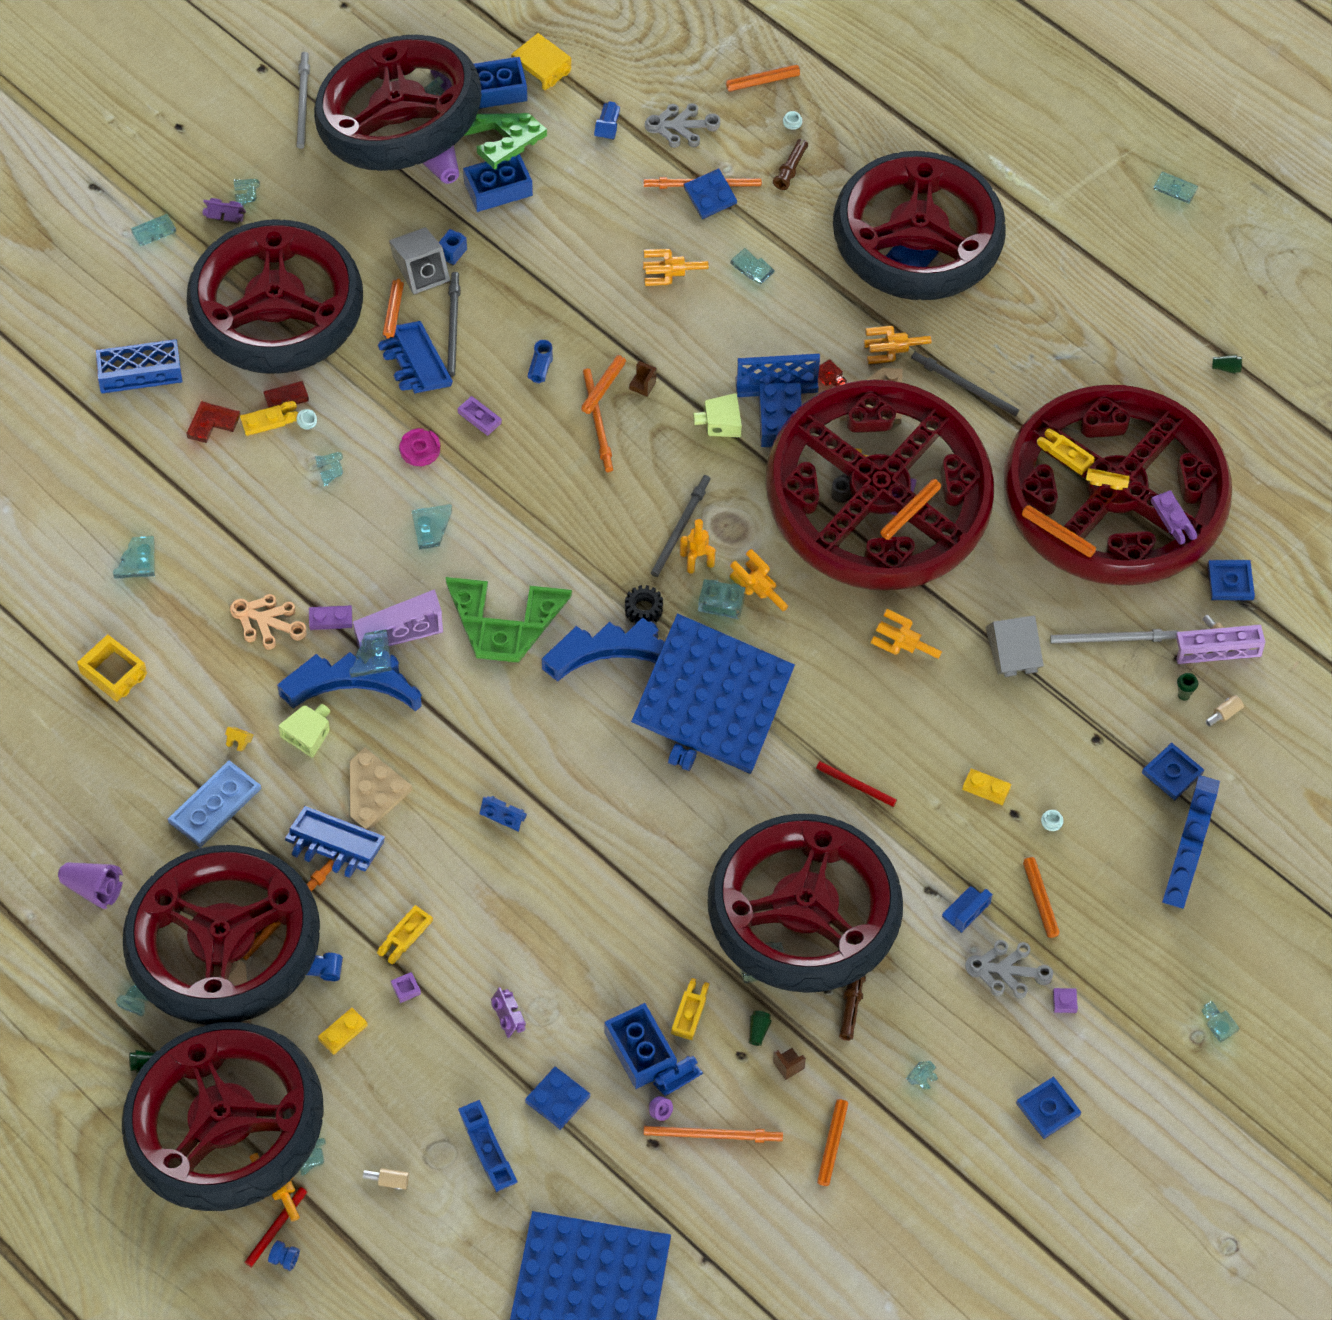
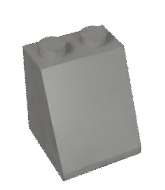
(420, 260)
(1015, 645)

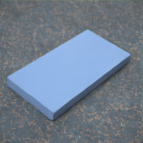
(214, 803)

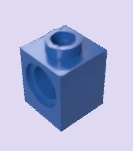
(453, 245)

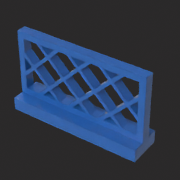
(140, 375)
(748, 382)

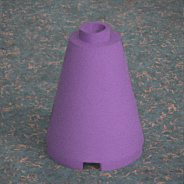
(444, 166)
(92, 881)

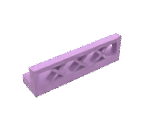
(1219, 642)

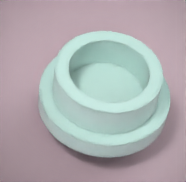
(792, 120)
(306, 419)
(1052, 820)

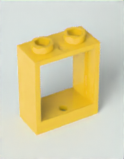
(98, 655)

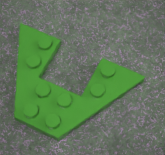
(517, 130)
(498, 637)

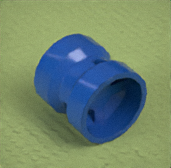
(682, 757)
(284, 1255)

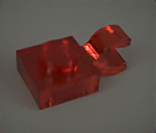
(831, 374)

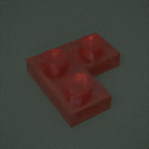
(211, 416)

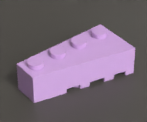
(404, 621)

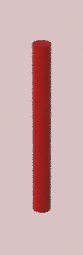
(856, 783)
(273, 1230)

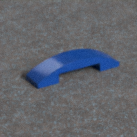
(487, 1146)

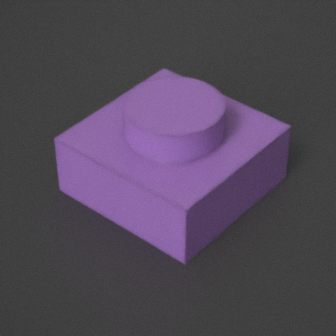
(405, 987)
(1065, 1000)

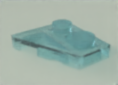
(431, 525)
(137, 559)
(372, 655)

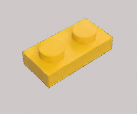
(1116, 481)
(986, 786)
(342, 1031)

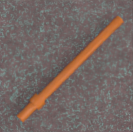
(663, 182)
(604, 451)
(317, 878)
(758, 1135)

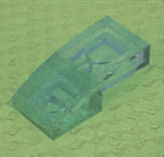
(752, 267)

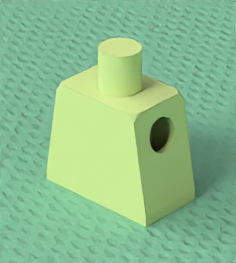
(720, 416)
(306, 728)

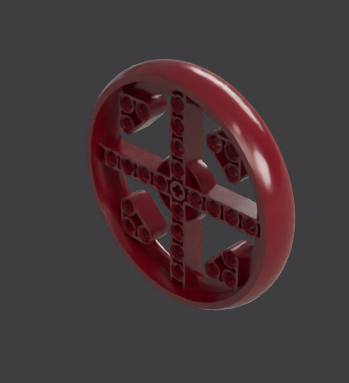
(1170, 421)
(872, 570)

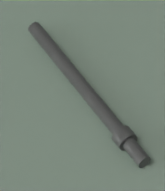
(454, 293)
(931, 365)
(697, 495)

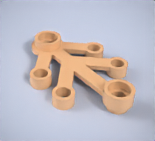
(266, 618)

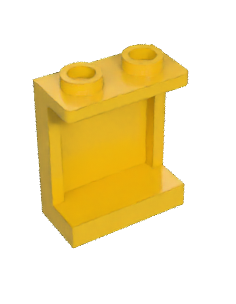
(543, 60)

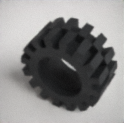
(643, 595)

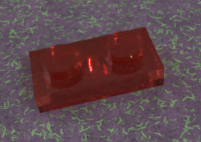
(291, 392)

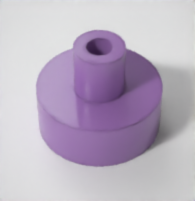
(660, 1108)

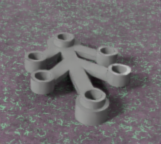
(659, 125)
(1006, 969)

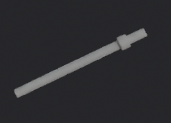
(304, 71)
(1155, 635)

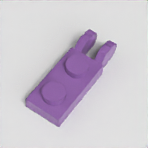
(1173, 516)

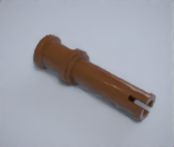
(788, 170)
(852, 996)

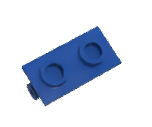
(497, 811)
(671, 1080)

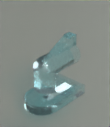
(250, 185)
(336, 471)
(129, 1002)
(317, 1158)

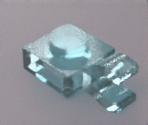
(1220, 1024)

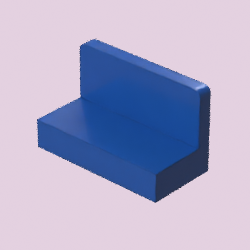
(967, 908)

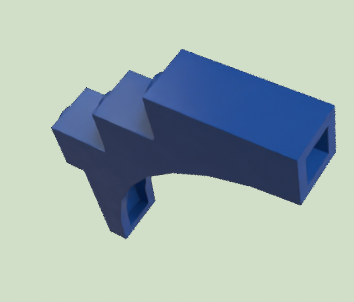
(610, 642)
(318, 677)
(1191, 841)

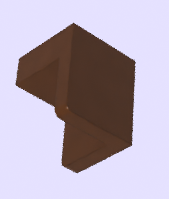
(644, 379)
(788, 1063)

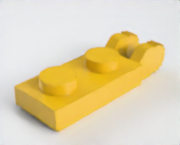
(269, 418)
(1066, 451)
(405, 933)
(690, 1011)

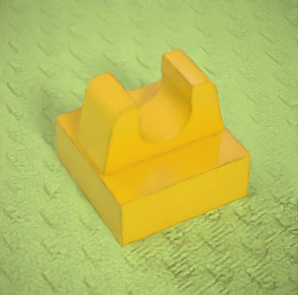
(239, 735)

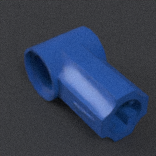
(607, 124)
(540, 362)
(327, 966)

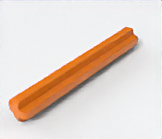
(763, 77)
(393, 308)
(603, 384)
(910, 509)
(1059, 531)
(1041, 897)
(832, 1142)

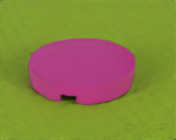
(419, 447)

